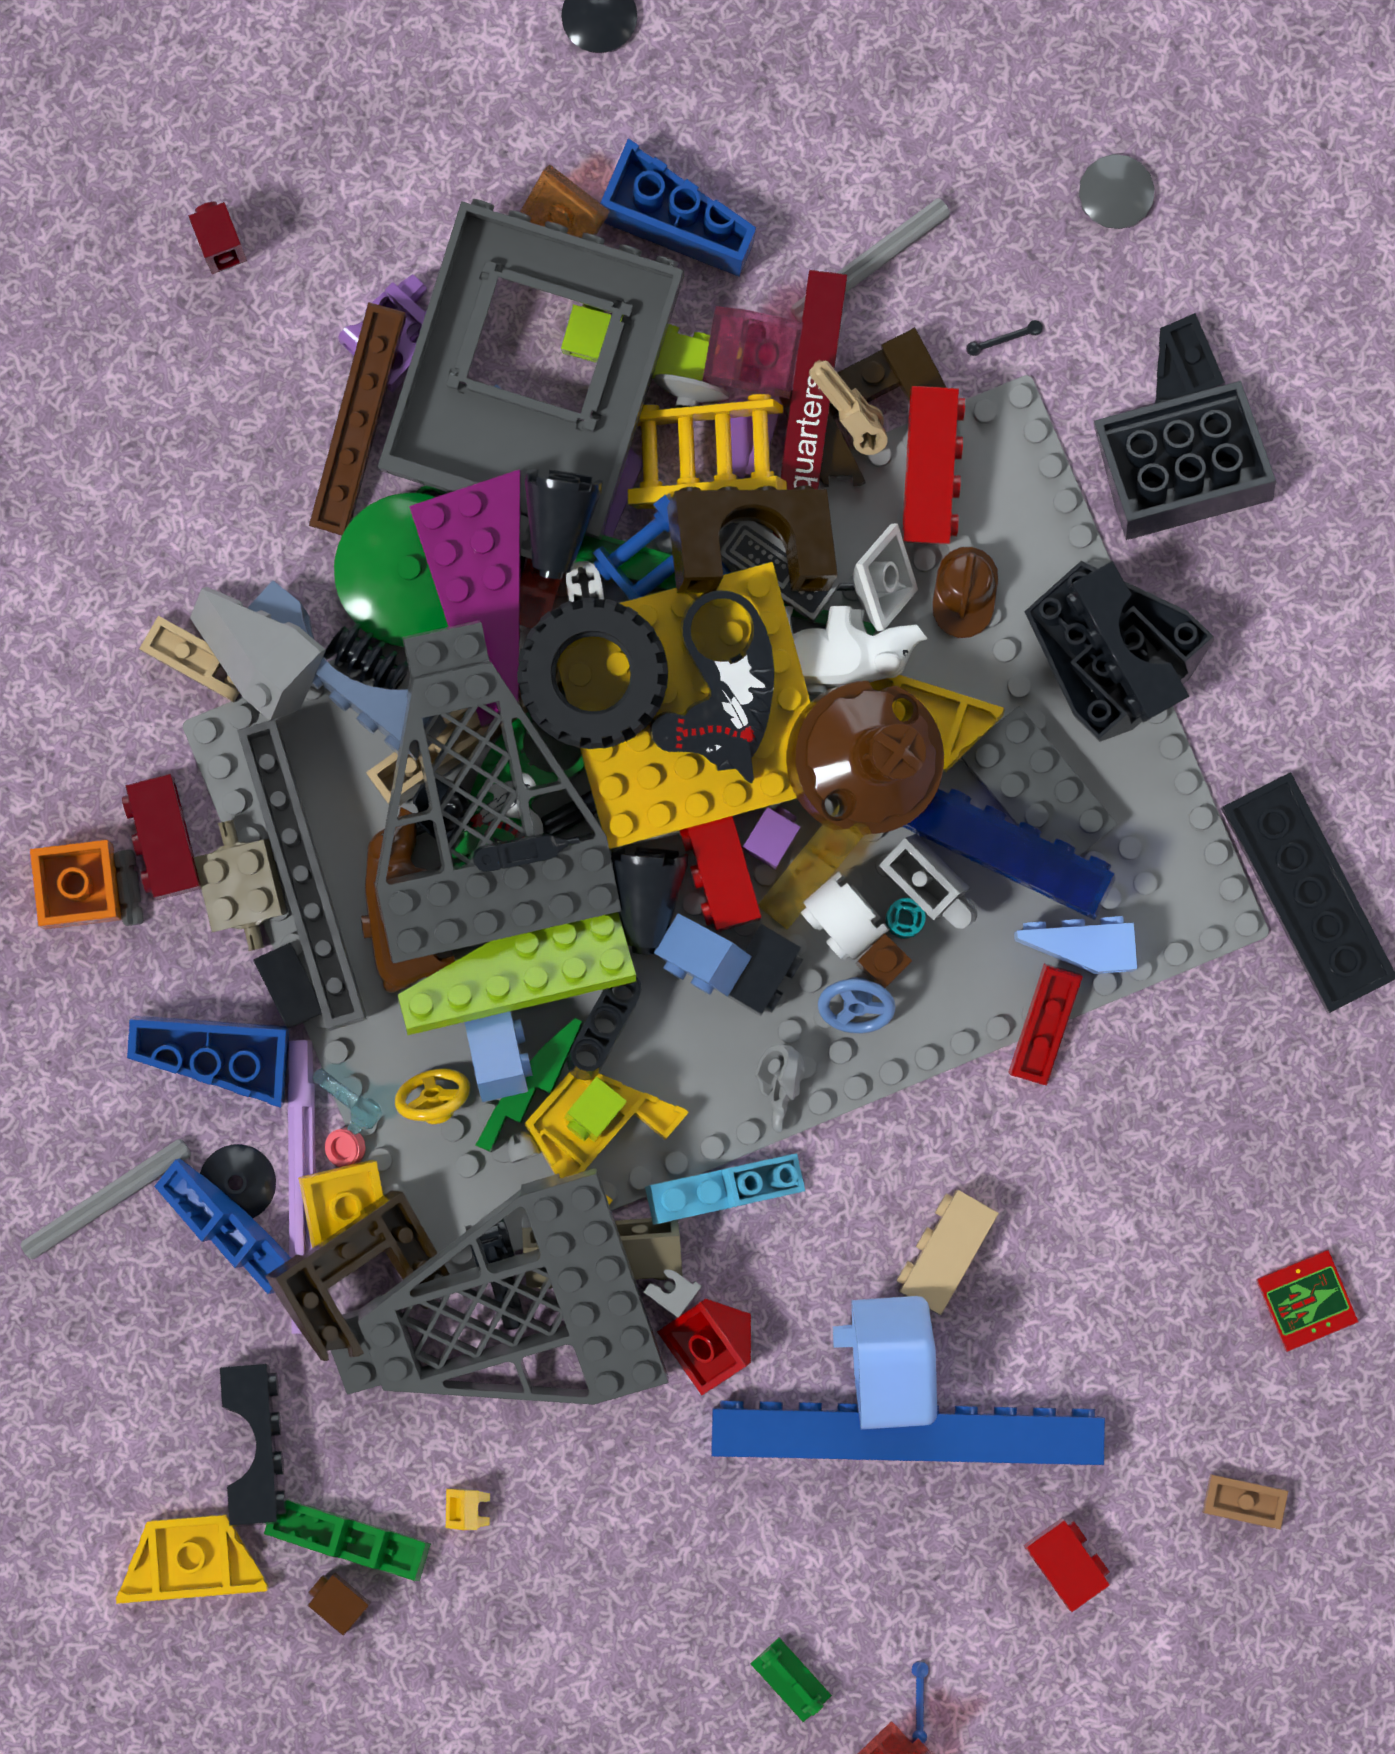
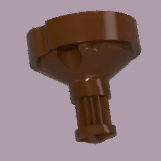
(865, 757)

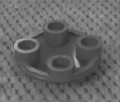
(1116, 191)

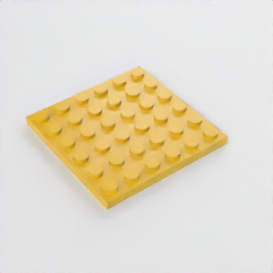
(655, 791)

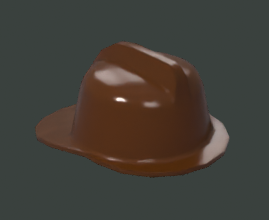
(965, 592)

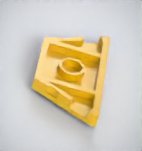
(958, 716)
(190, 1561)

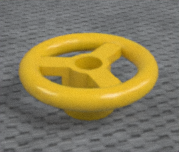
(434, 1103)

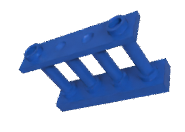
(610, 564)

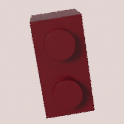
(217, 236)

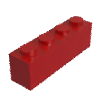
(930, 465)
(722, 874)

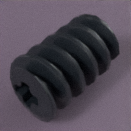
(366, 659)

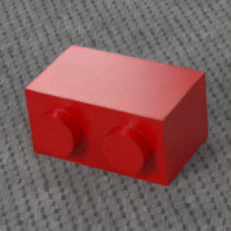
(1067, 1564)

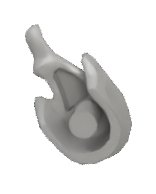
(782, 1070)

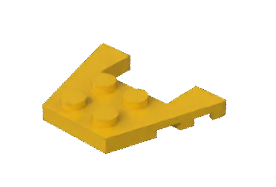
(570, 1154)

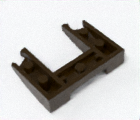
(900, 364)
(304, 1279)

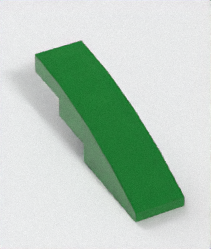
(546, 1070)
(351, 1540)

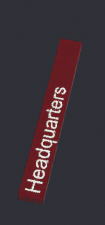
(808, 403)

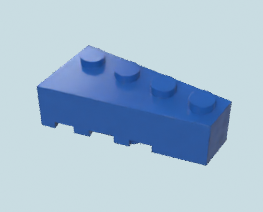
(674, 214)
(216, 1053)

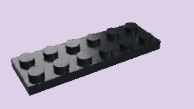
(1309, 892)

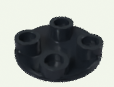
(599, 24)

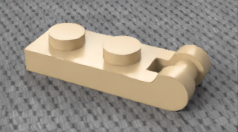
(186, 655)

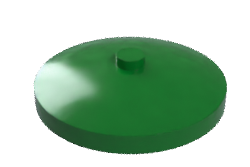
(385, 572)

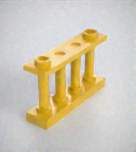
(757, 406)

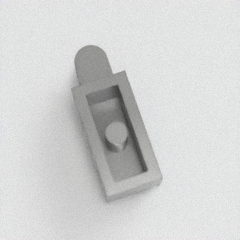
(930, 882)

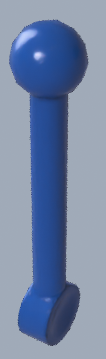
(919, 1670)

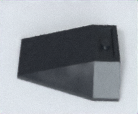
(1150, 630)

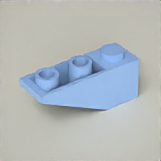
(1091, 947)

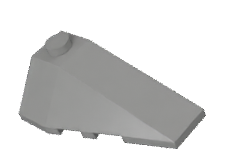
(263, 658)

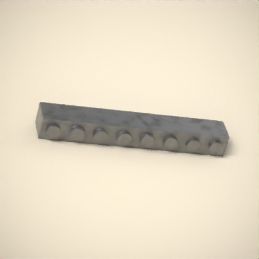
(302, 875)

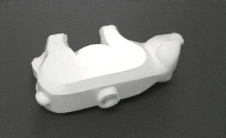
(848, 654)

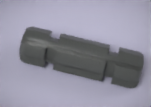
(128, 887)

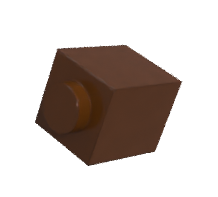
(883, 961)
(337, 1602)

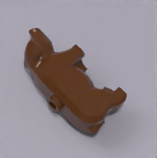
(404, 973)

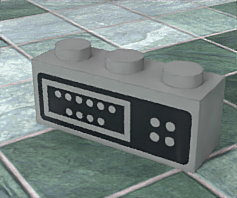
(756, 545)

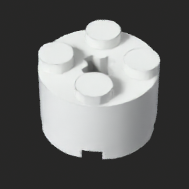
(844, 917)

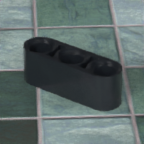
(597, 1042)

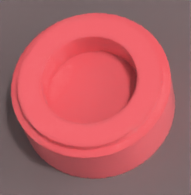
(344, 1147)

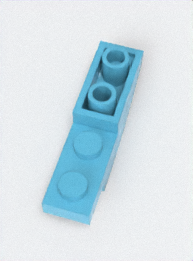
(724, 1189)

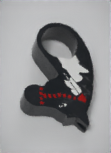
(736, 712)

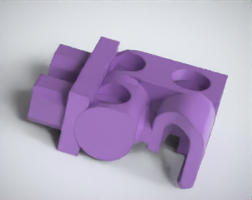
(403, 299)

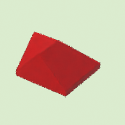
(710, 1342)

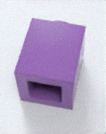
(772, 836)

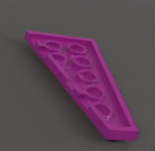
(476, 566)

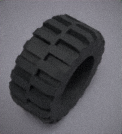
(592, 619)

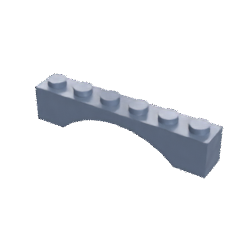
(376, 706)

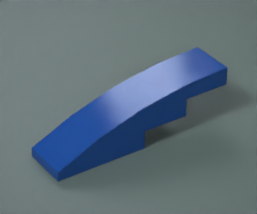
(222, 1221)

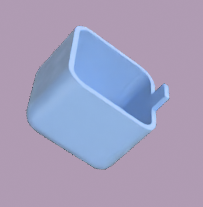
(892, 1361)

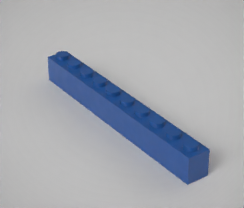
(950, 1438)

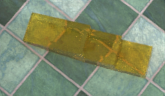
(809, 872)

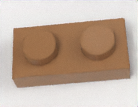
(1245, 1501)

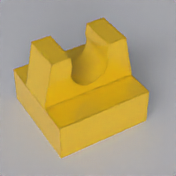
(463, 1509)

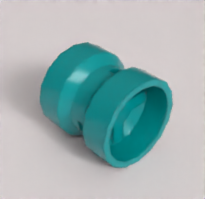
(904, 923)

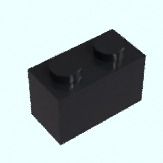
(770, 962)

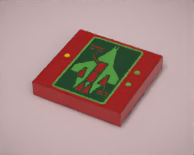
(1307, 1300)

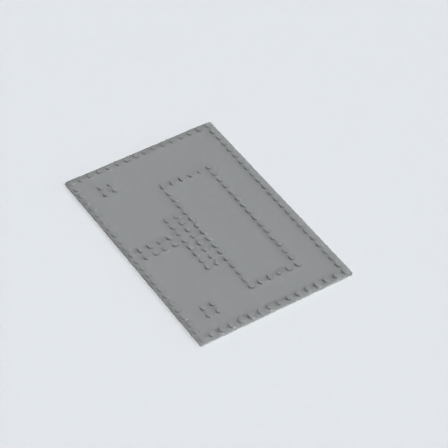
(702, 1050)

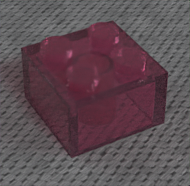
(752, 352)

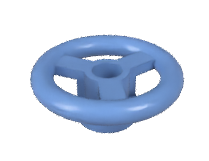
(858, 999)

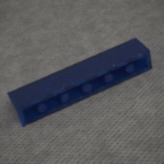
(1015, 852)

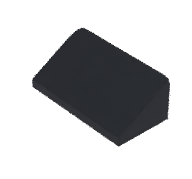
(288, 985)

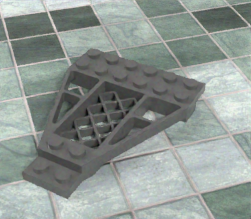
(458, 901)
(593, 1293)

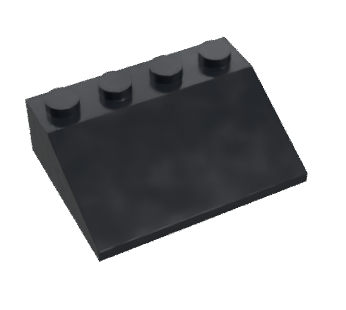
(1184, 460)

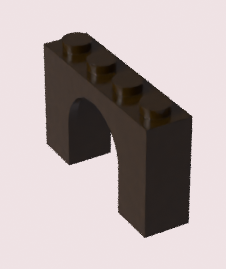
(794, 515)

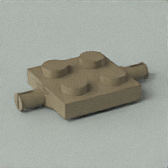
(240, 885)

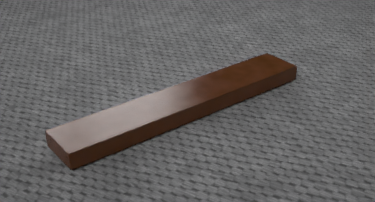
(358, 418)

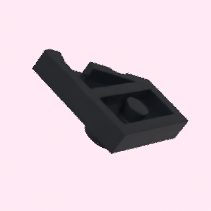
(1185, 361)

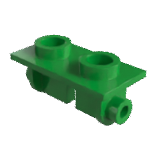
(791, 1680)

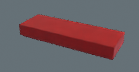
(1045, 1024)

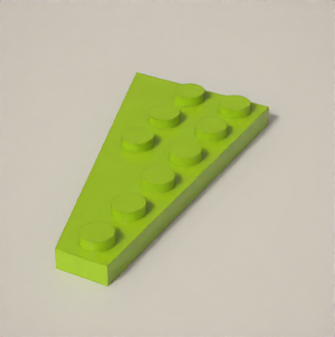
(521, 974)

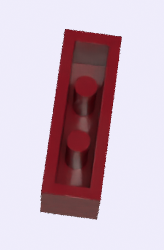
(161, 837)

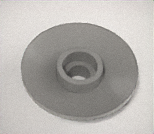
(690, 391)

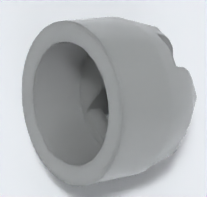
(522, 1150)

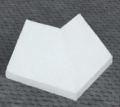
(884, 578)

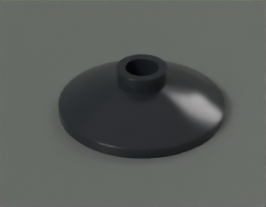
(252, 1167)

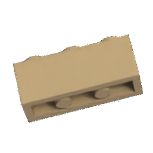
(947, 1250)

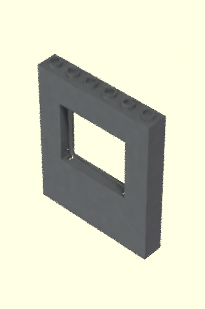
(474, 432)

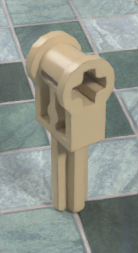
(855, 413)

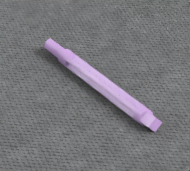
(300, 1142)

